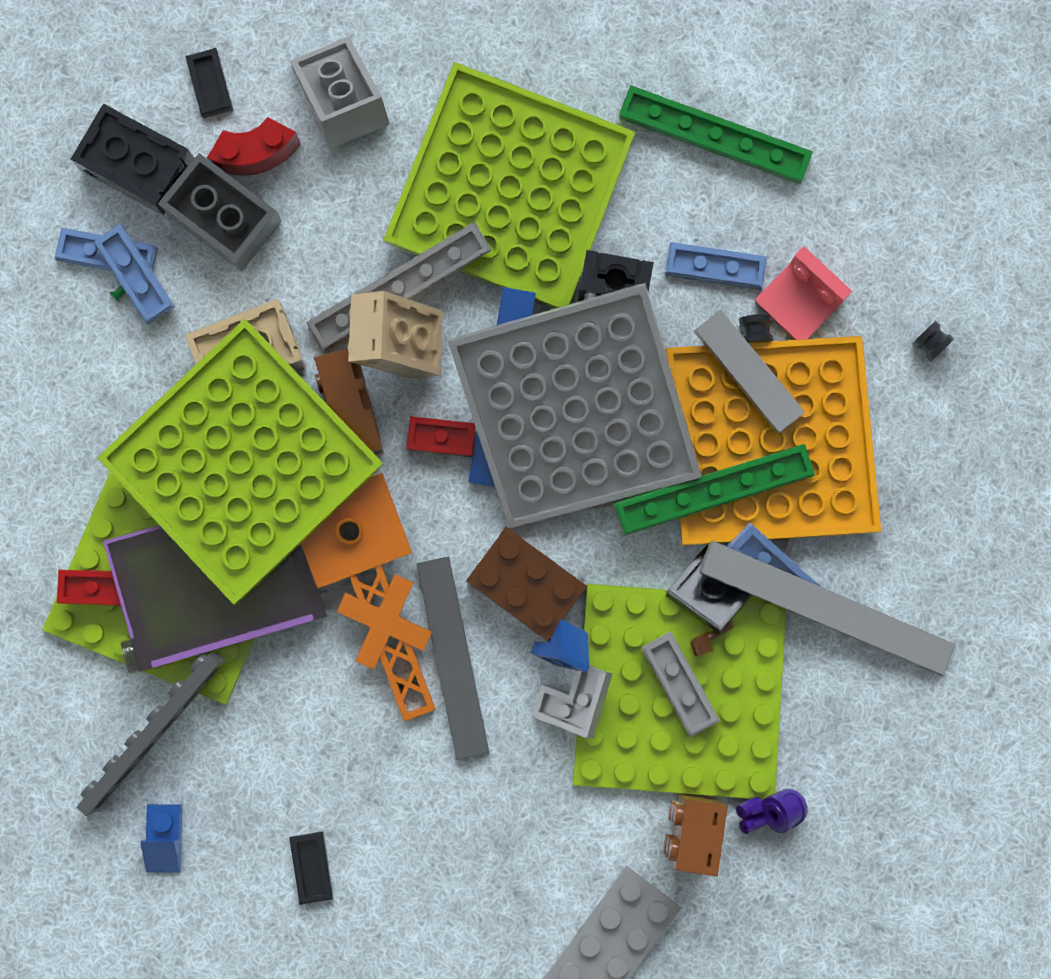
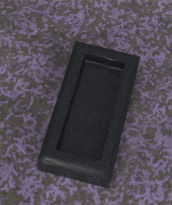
(209, 83)
(311, 867)

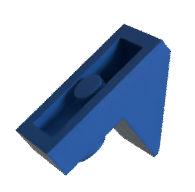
(566, 648)
(163, 838)

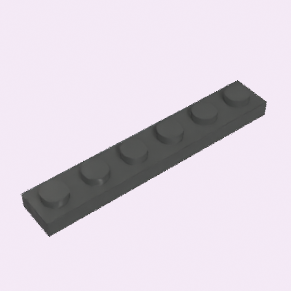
(141, 742)

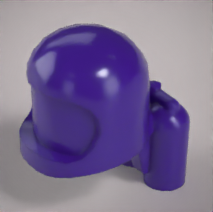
(779, 811)

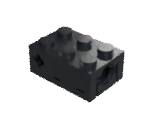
(131, 157)
(610, 273)

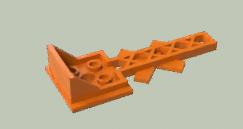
(378, 542)

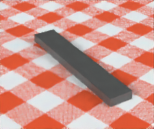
(453, 658)

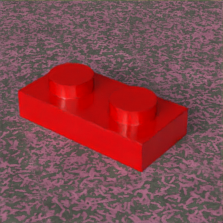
(441, 436)
(87, 588)

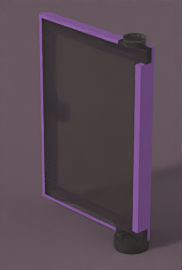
(181, 613)

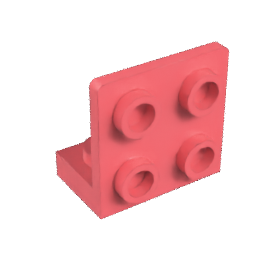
(803, 295)

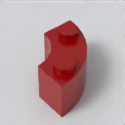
(254, 150)

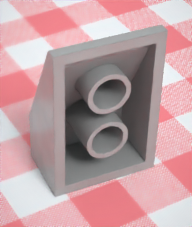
(340, 92)

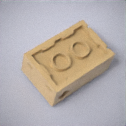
(267, 319)
(395, 335)

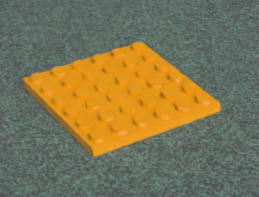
(728, 430)

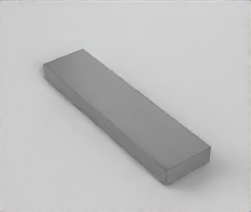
(749, 372)

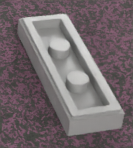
(680, 684)

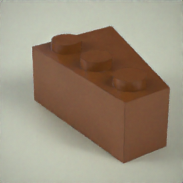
(348, 396)

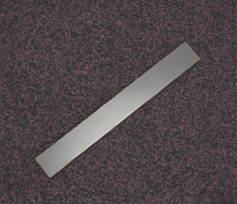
(826, 608)

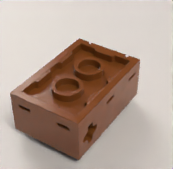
(695, 834)

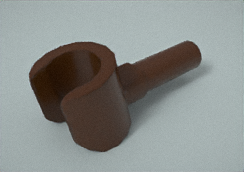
(702, 644)

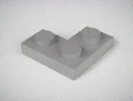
(580, 707)

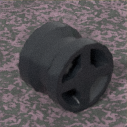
(756, 327)
(933, 341)

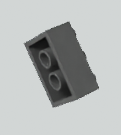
(220, 212)

